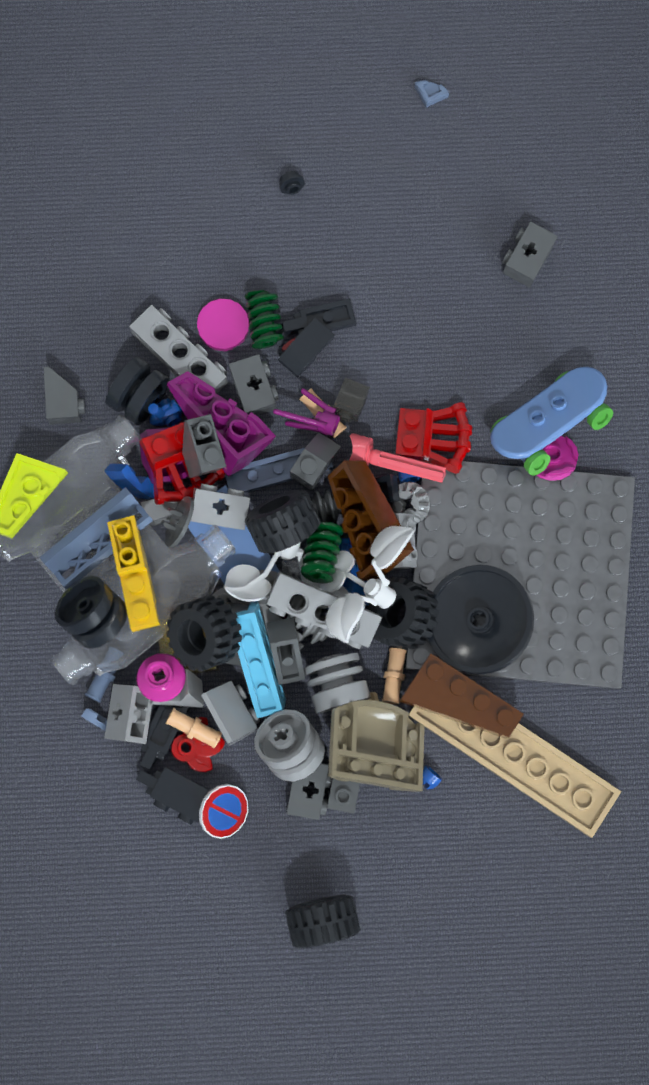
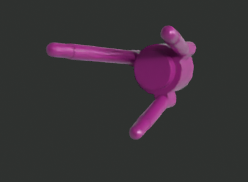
(324, 422)

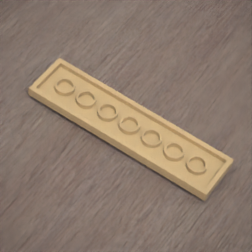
(533, 769)

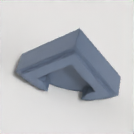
(431, 92)
(95, 718)

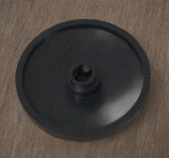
(481, 619)

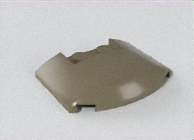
(376, 746)

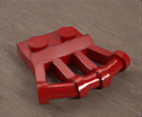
(416, 432)
(164, 451)

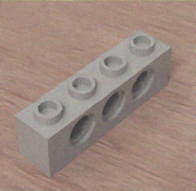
(154, 321)
(287, 586)

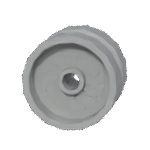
(289, 745)

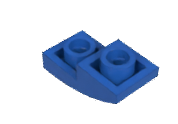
(125, 476)

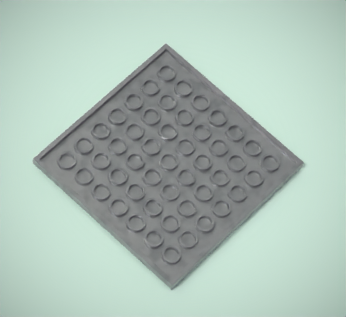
(559, 541)

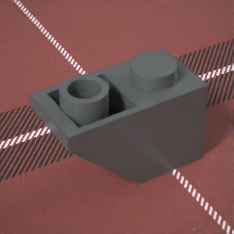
(201, 447)

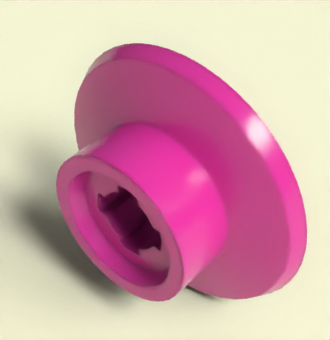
(163, 689)

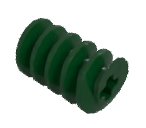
(263, 319)
(321, 553)

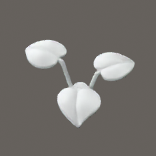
(249, 585)
(347, 611)

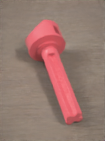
(364, 450)

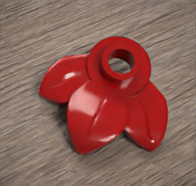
(199, 752)

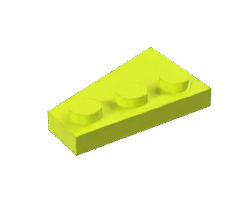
(25, 490)

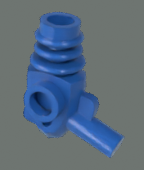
(165, 413)

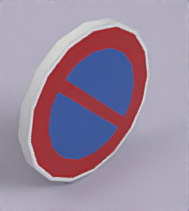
(223, 811)

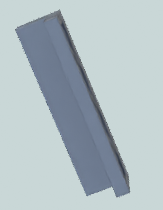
(89, 536)

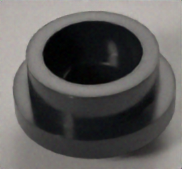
(291, 183)

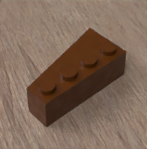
(364, 513)
(455, 696)

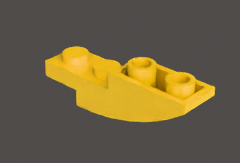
(133, 573)

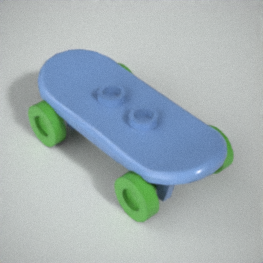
(551, 414)

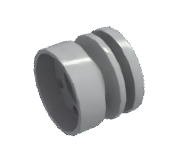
(336, 682)

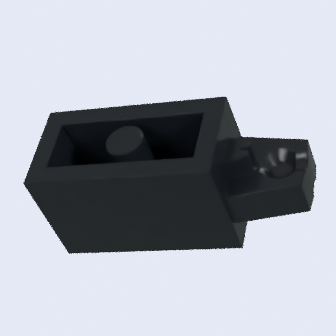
(174, 792)

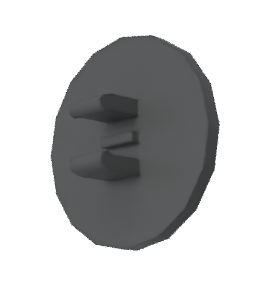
(179, 521)

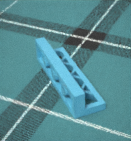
(258, 663)

